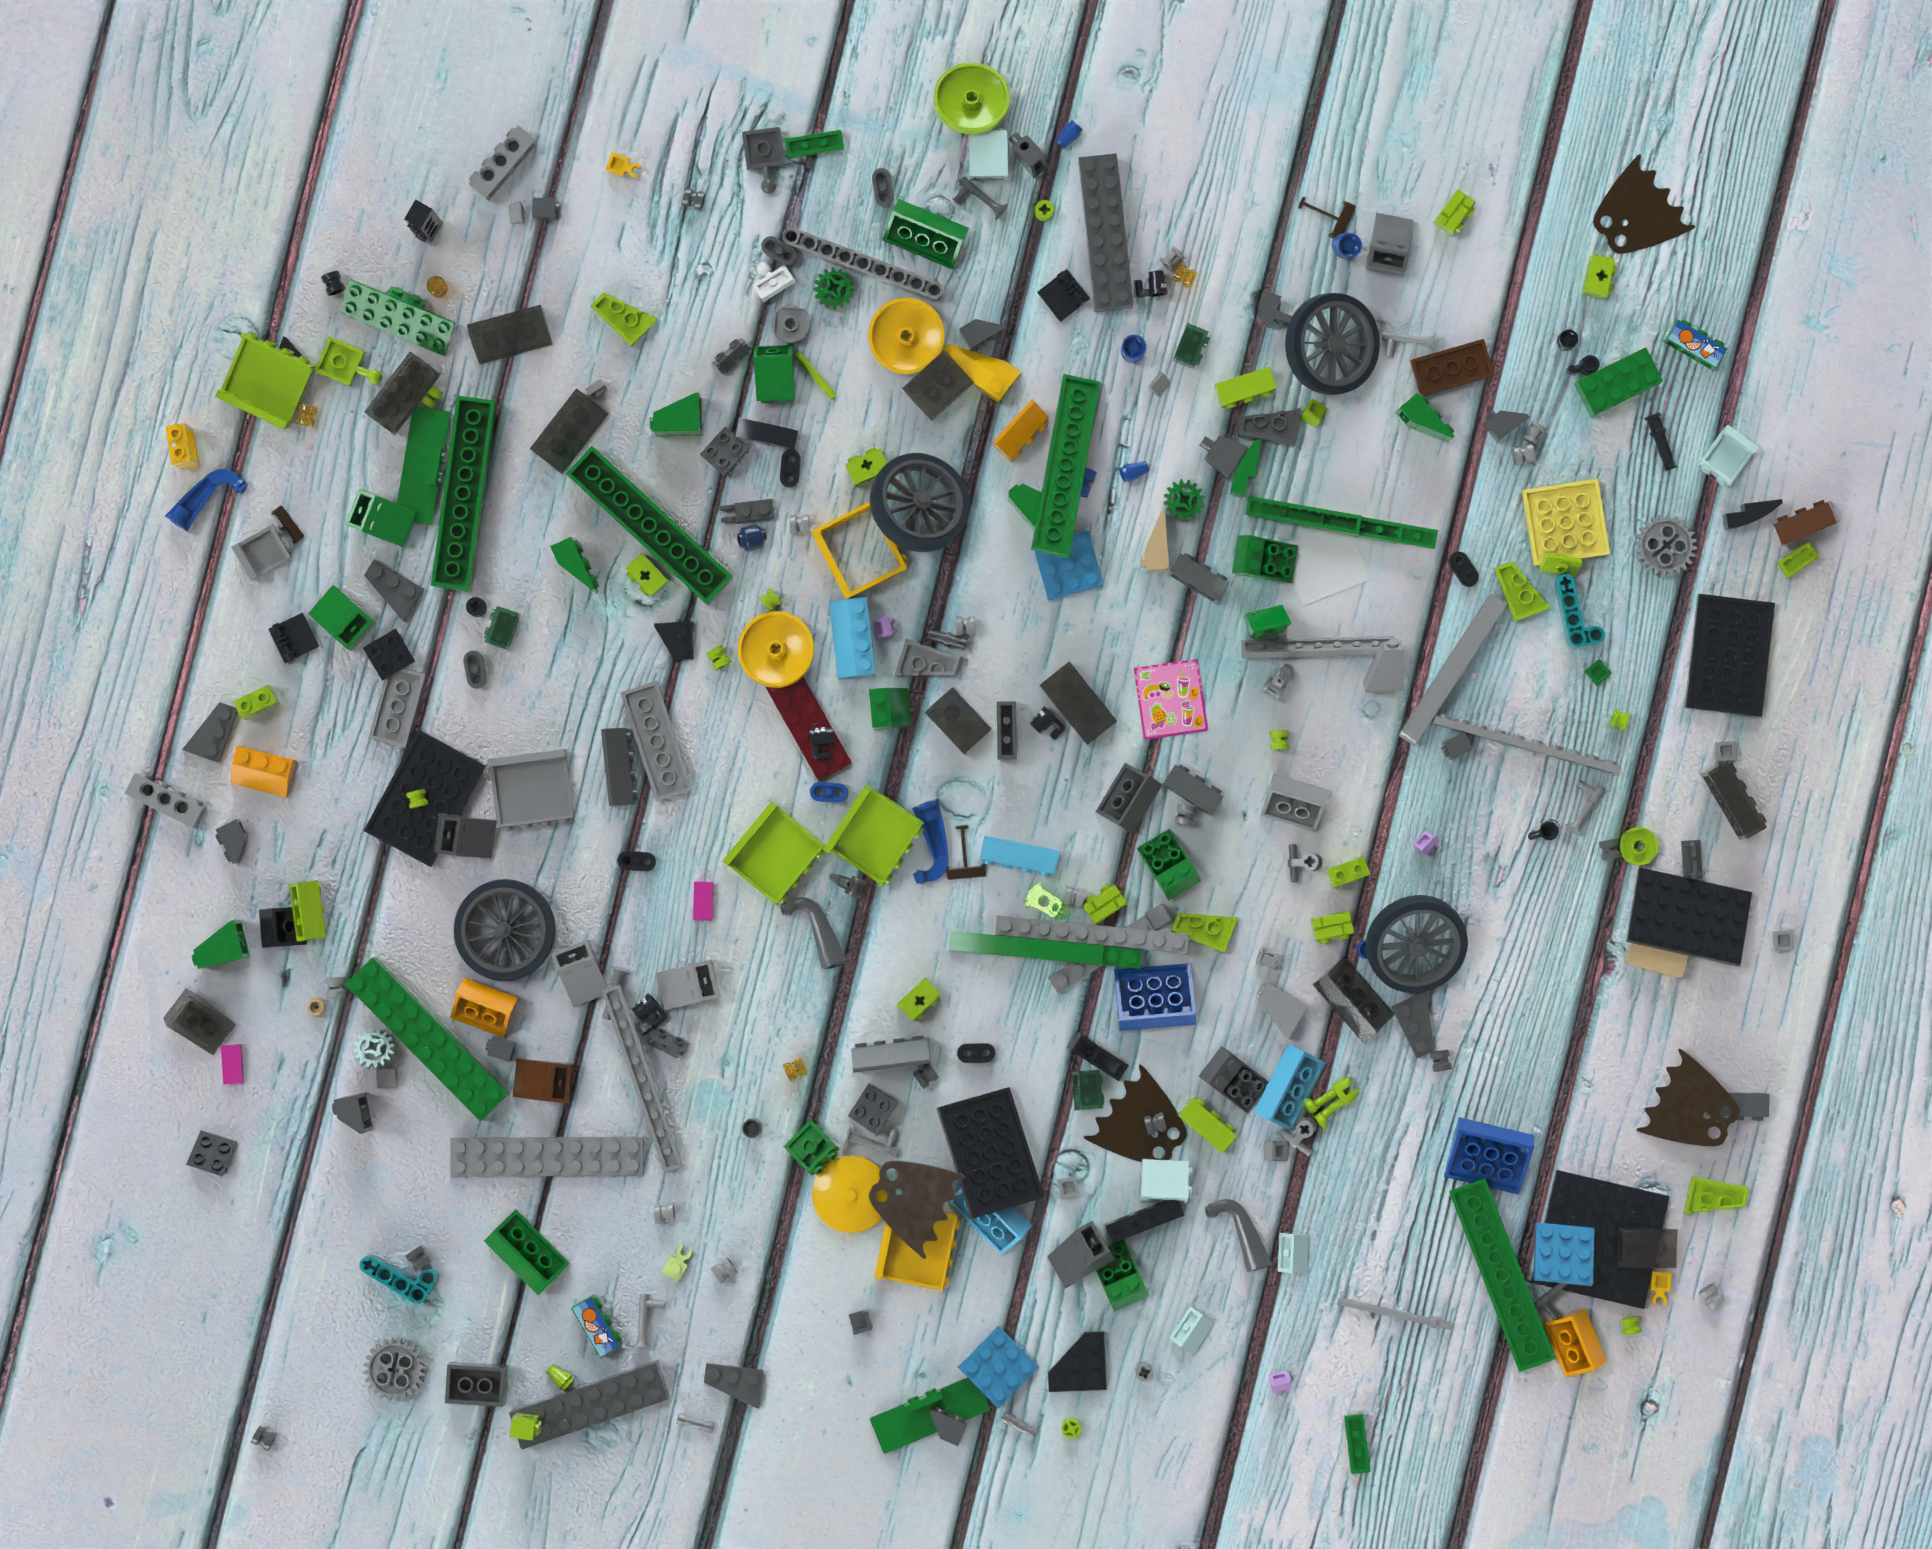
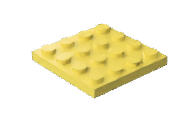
(1566, 520)

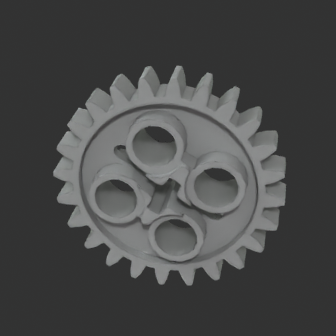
(1654, 532)
(377, 1365)

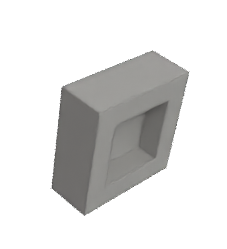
(596, 389)
(1725, 751)
(1783, 940)
(1068, 1187)

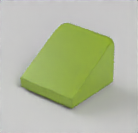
(1313, 413)

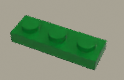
(814, 144)
(1357, 1443)

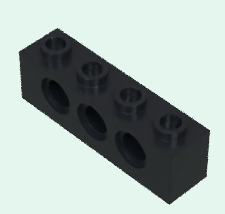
(423, 221)
(1144, 1220)

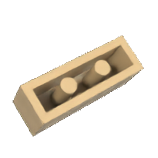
(1656, 960)

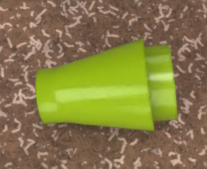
(561, 1378)

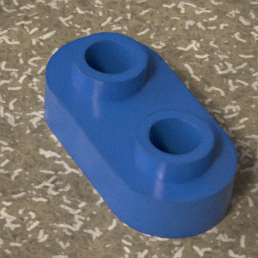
(829, 792)

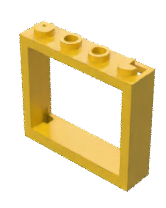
(817, 534)

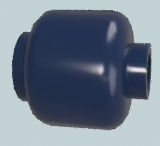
(751, 537)

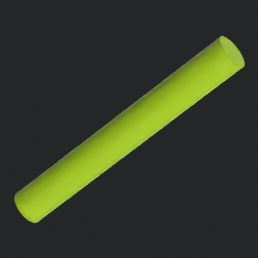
(815, 375)

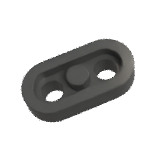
(882, 188)
(779, 251)
(474, 670)

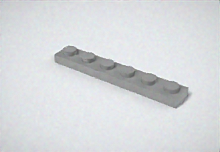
(1076, 971)

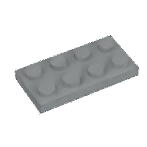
(397, 707)

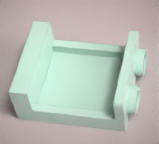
(989, 155)
(1727, 455)
(1165, 1180)

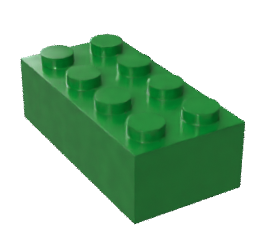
(1618, 382)

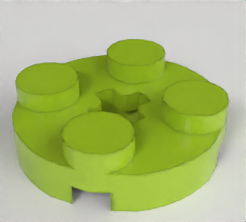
(1645, 837)

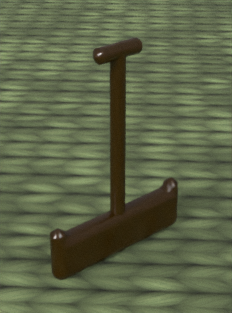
(1342, 220)
(288, 524)
(965, 872)

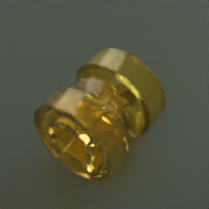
(1184, 275)
(439, 289)
(306, 415)
(790, 1069)

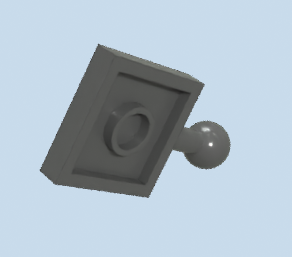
(763, 151)

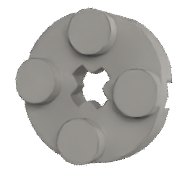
(799, 317)

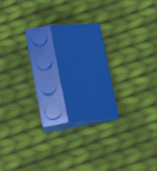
(1155, 997)
(1489, 1153)

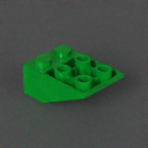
(1421, 417)
(380, 517)
(569, 557)
(1264, 558)
(342, 618)
(1267, 620)
(1169, 864)
(1121, 1278)

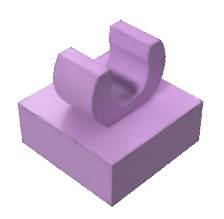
(883, 627)
(1426, 843)
(1280, 1381)

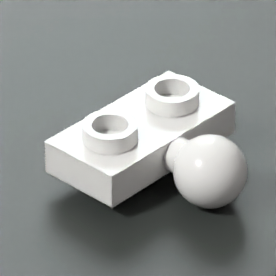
(773, 281)

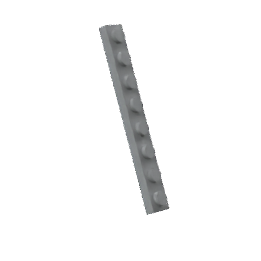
(1312, 647)

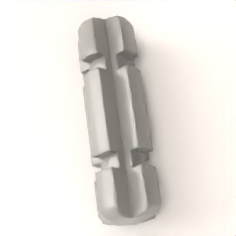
(695, 1423)
(1019, 1425)

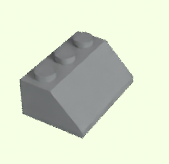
(1294, 802)

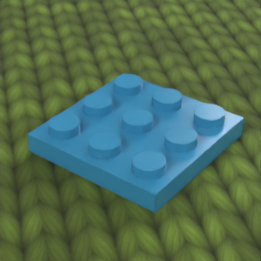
(1073, 574)
(1564, 1254)
(998, 1367)

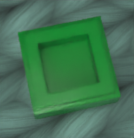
(1597, 672)

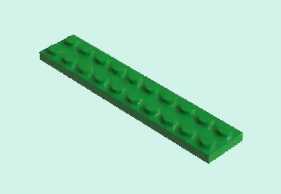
(1065, 466)
(1502, 1274)

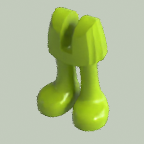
(1343, 1099)

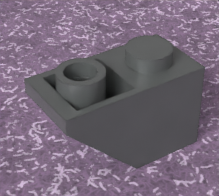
(979, 332)
(233, 839)
(949, 1427)

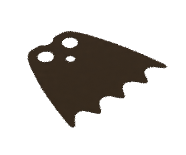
(1645, 209)
(1684, 1103)
(1125, 1128)
(919, 1205)

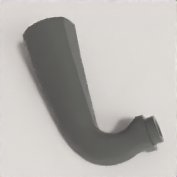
(828, 947)
(1252, 1247)

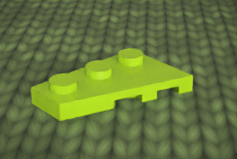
(623, 318)
(1518, 592)
(1206, 930)
(1712, 1194)

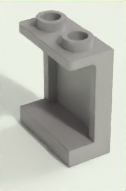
(262, 551)

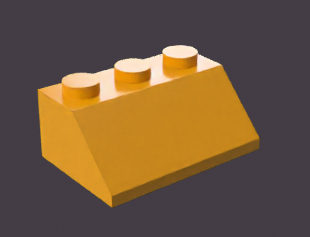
(1021, 431)
(262, 771)
(483, 1007)
(1575, 1342)

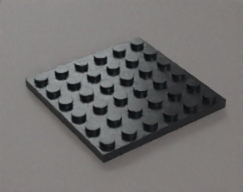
(1606, 1207)

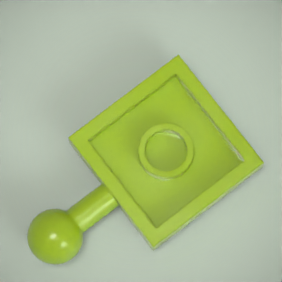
(342, 362)

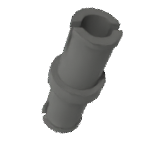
(947, 639)

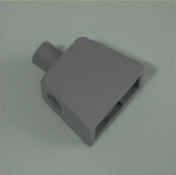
(1029, 154)
(1223, 454)

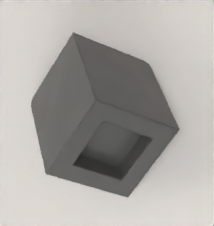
(860, 1321)

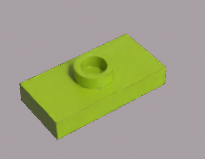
(1797, 559)
(1560, 564)

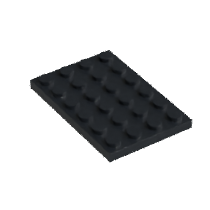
(1729, 655)
(448, 782)
(1689, 917)
(990, 1152)

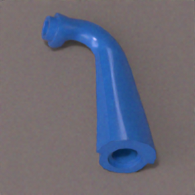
(192, 502)
(935, 836)

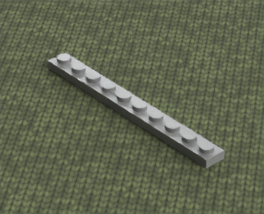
(1534, 746)
(1092, 934)
(642, 1078)

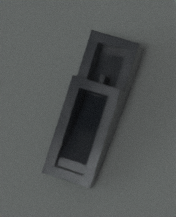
(766, 433)
(1749, 513)
(1097, 1056)

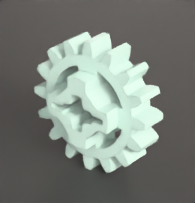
(371, 1042)

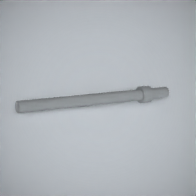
(1430, 1321)

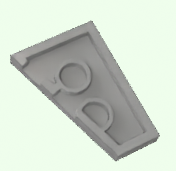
(925, 660)

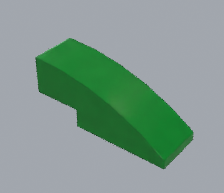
(1245, 470)

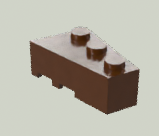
(1805, 522)

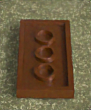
(1452, 367)

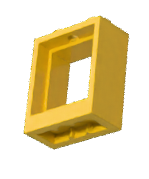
(184, 453)

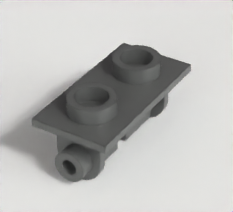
(736, 350)
(1692, 859)
(675, 1045)

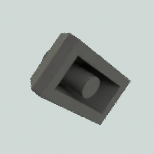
(1503, 422)

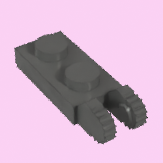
(749, 511)

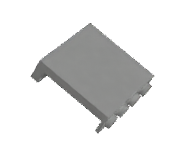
(531, 789)

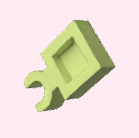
(676, 1266)

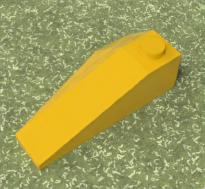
(989, 374)

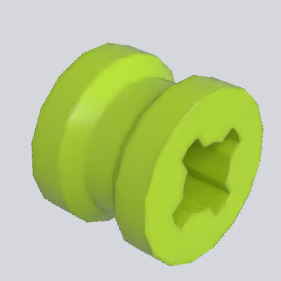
(1044, 214)
(770, 600)
(1619, 719)
(417, 798)
(1630, 1325)
(1069, 1430)

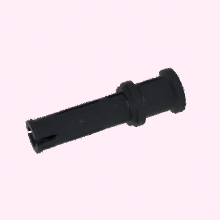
(1658, 433)

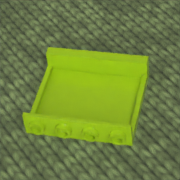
(266, 380)
(875, 835)
(774, 853)

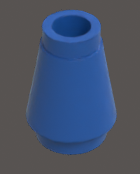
(1069, 134)
(1132, 471)

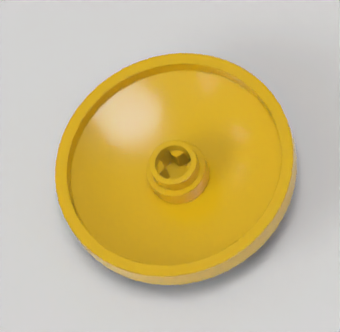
(906, 335)
(776, 649)
(843, 1191)

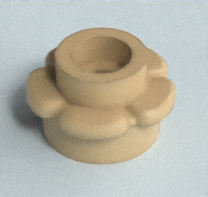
(311, 1007)

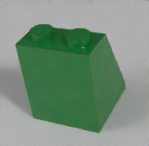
(774, 373)
(679, 418)
(1025, 502)
(890, 708)
(222, 947)

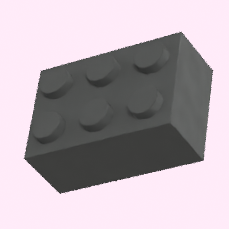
(476, 1384)

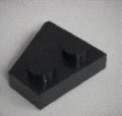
(677, 639)

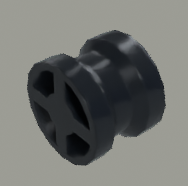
(479, 607)

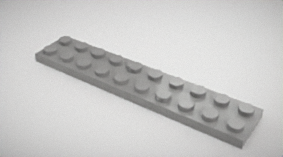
(547, 1156)

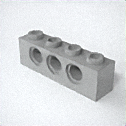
(502, 173)
(137, 788)

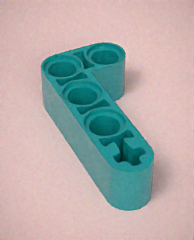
(1574, 610)
(395, 1275)

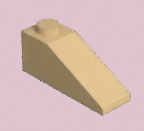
(1156, 552)

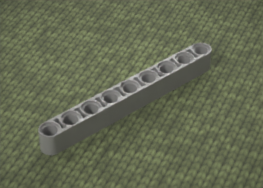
(869, 271)
(1452, 669)

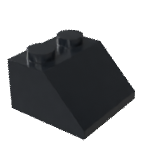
(278, 928)

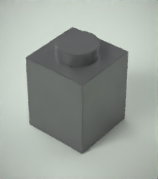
(545, 208)
(1456, 746)
(500, 1048)

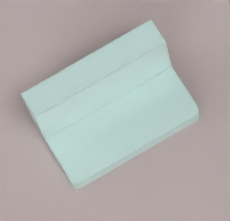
(1293, 1253)
(1191, 1330)

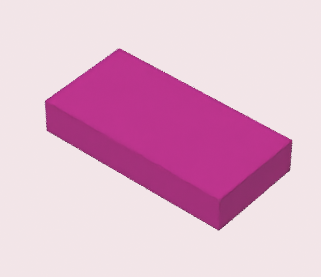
(703, 901)
(232, 1064)

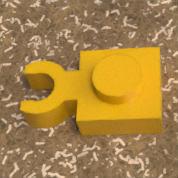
(620, 165)
(1660, 1283)

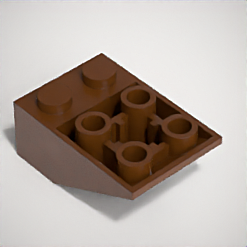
(543, 1080)

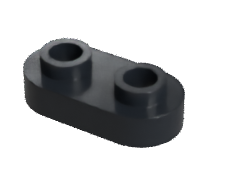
(790, 468)
(1463, 569)
(636, 861)
(976, 1053)

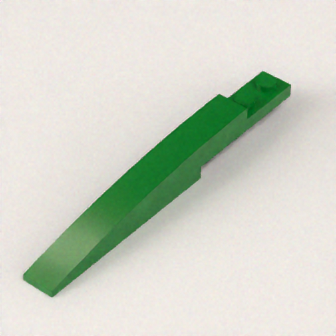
(1341, 523)
(1045, 949)

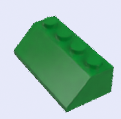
(925, 233)
(526, 1252)

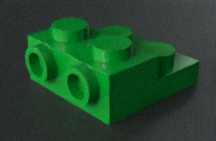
(812, 1148)

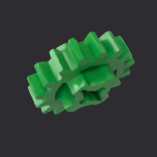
(826, 293)
(1176, 504)

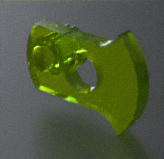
(1034, 895)

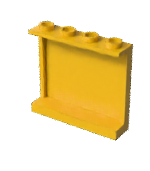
(904, 1265)

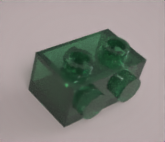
(1190, 346)
(501, 628)
(1087, 1090)

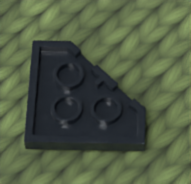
(1081, 1366)

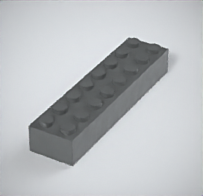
(1105, 232)
(596, 1402)

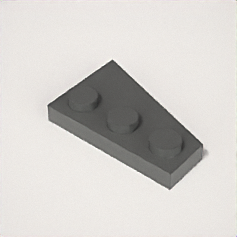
(1272, 427)
(394, 588)
(213, 734)
(1415, 1023)
(736, 1381)

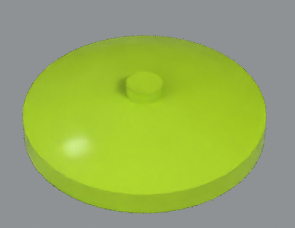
(971, 98)

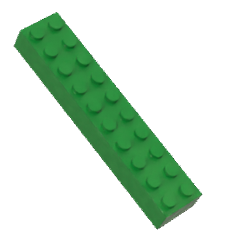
(464, 493)
(649, 525)
(427, 1038)

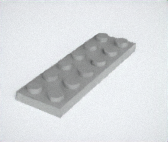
(656, 741)

